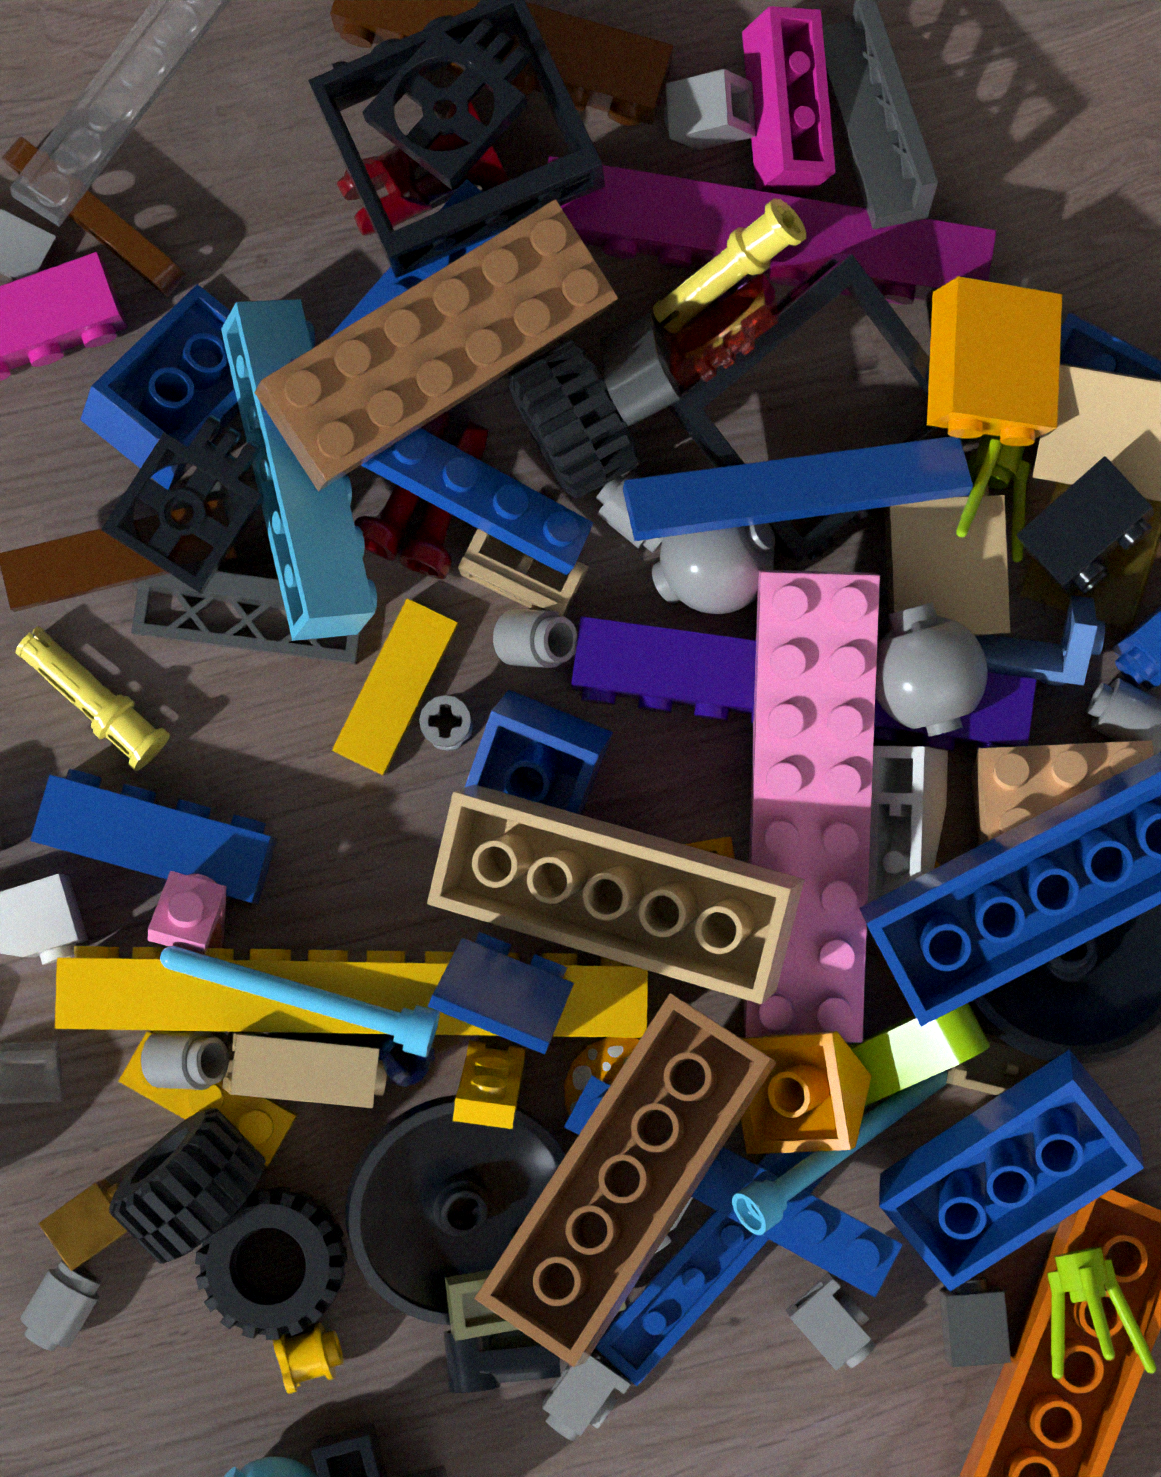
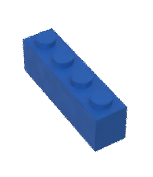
(151, 837)

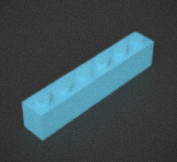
(308, 530)

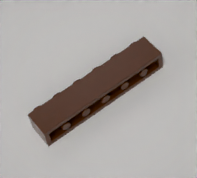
(596, 61)

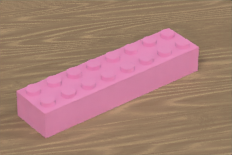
(815, 788)

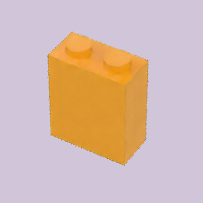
(994, 361)

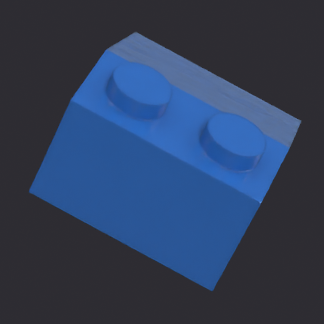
(167, 384)
(539, 753)
(502, 992)

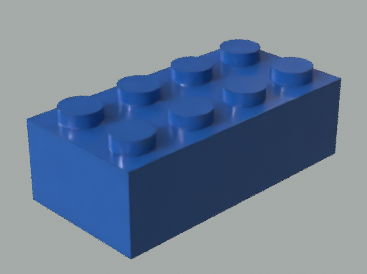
(1010, 1171)

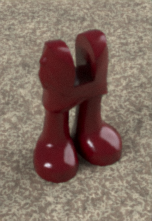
(411, 196)
(425, 549)

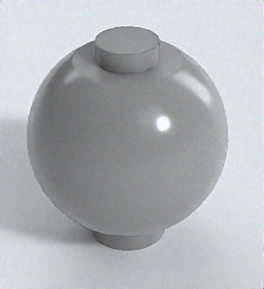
(714, 568)
(929, 670)

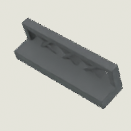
(877, 119)
(236, 590)

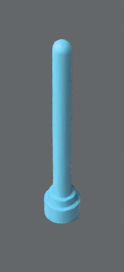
(411, 1028)
(762, 1204)

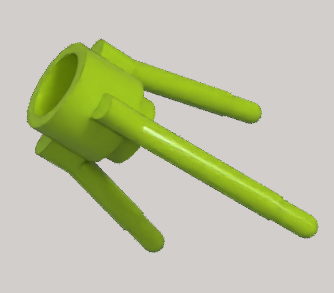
(994, 467)
(1084, 1277)

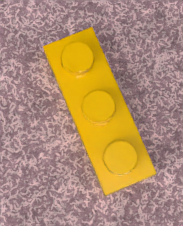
(256, 1118)

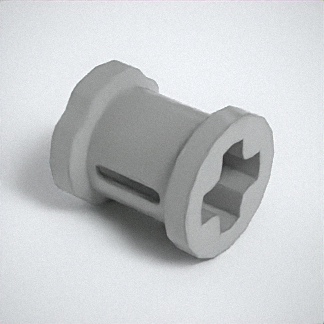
(434, 710)

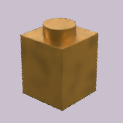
(84, 1225)

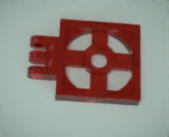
(723, 332)

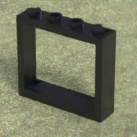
(487, 211)
(793, 311)

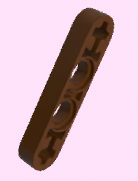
(111, 230)

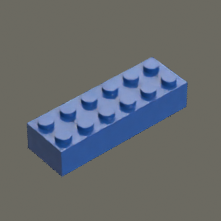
(1024, 894)

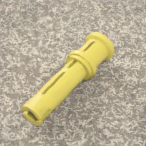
(746, 253)
(110, 714)

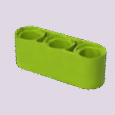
(913, 1053)

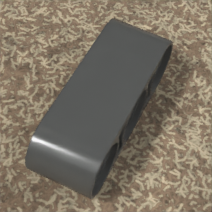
(639, 369)

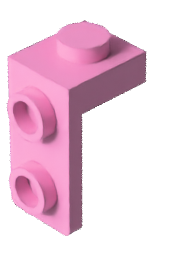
(189, 913)

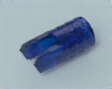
(395, 1071)

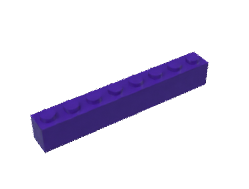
(719, 678)

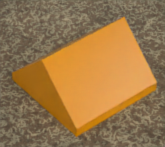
(810, 1096)

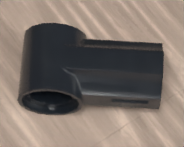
(496, 1359)

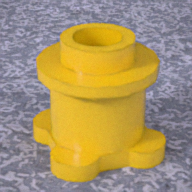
(308, 1356)

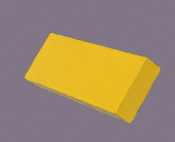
(395, 687)

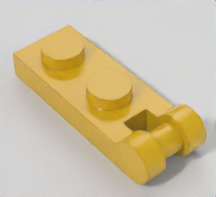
(489, 1085)

